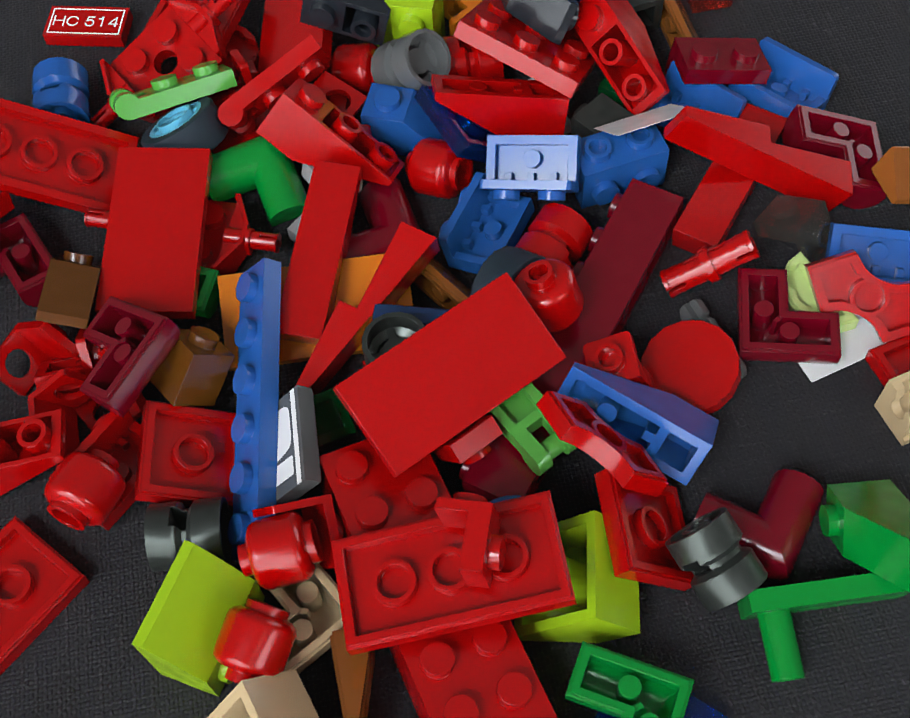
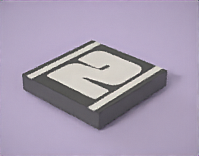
(297, 445)

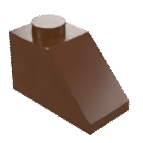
(69, 290)
(194, 368)

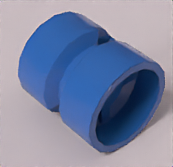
(62, 88)

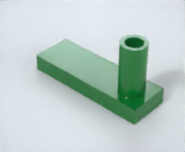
(775, 605)

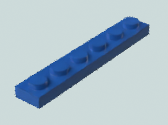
(257, 391)

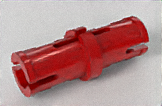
(709, 263)

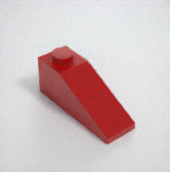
(503, 104)

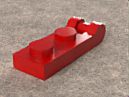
(263, 91)

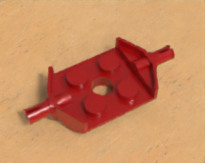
(180, 32)
(226, 235)

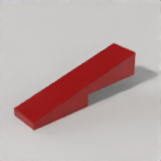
(749, 151)
(720, 195)
(319, 251)
(400, 266)

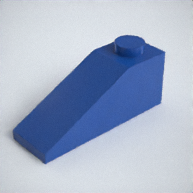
(664, 424)

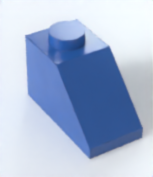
(397, 118)

